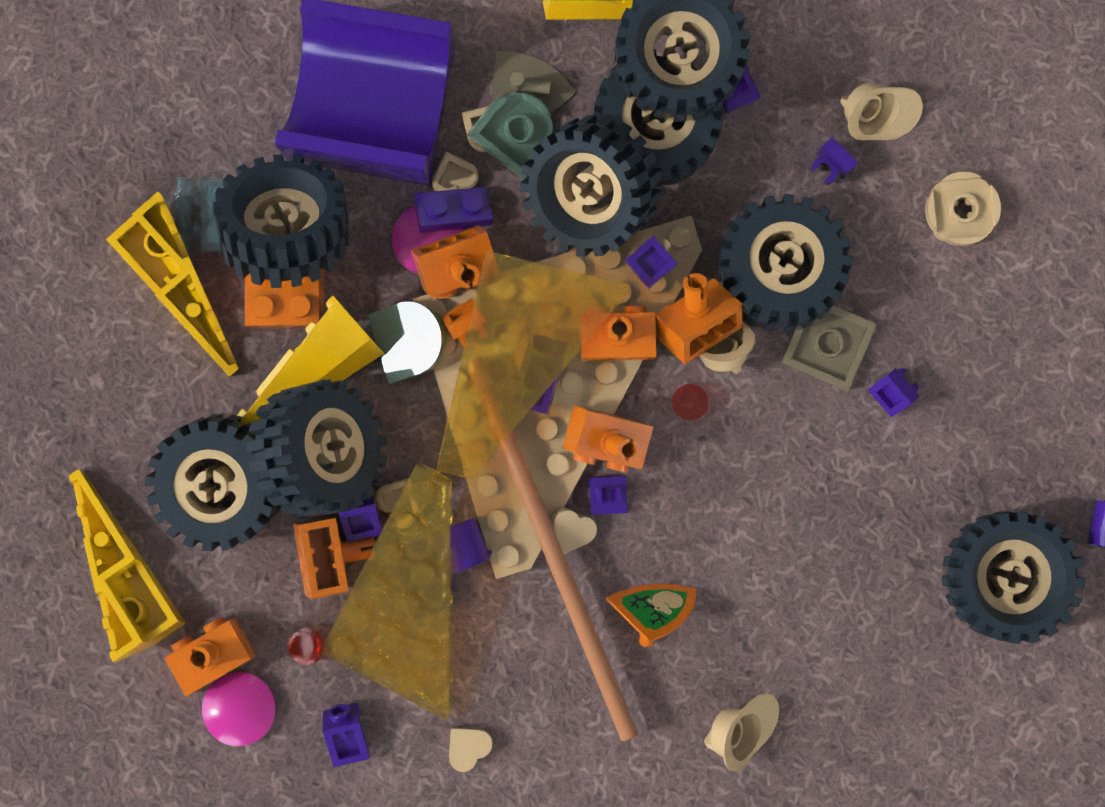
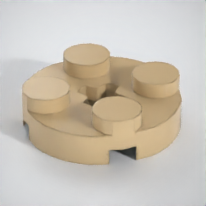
(976, 193)

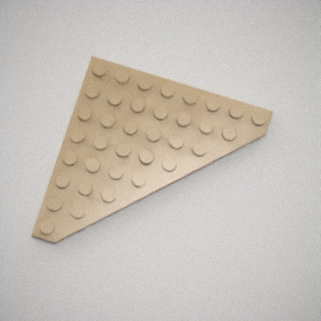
(581, 383)

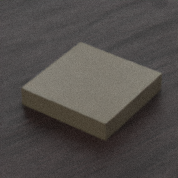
(830, 347)

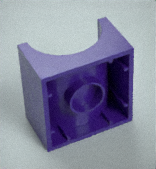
(369, 91)

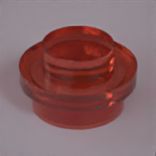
(689, 402)
(306, 646)

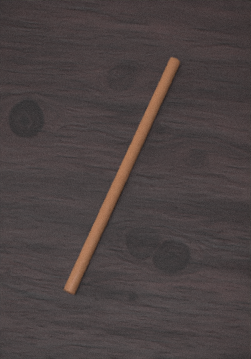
(568, 588)

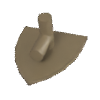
(530, 75)

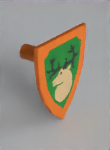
(654, 608)

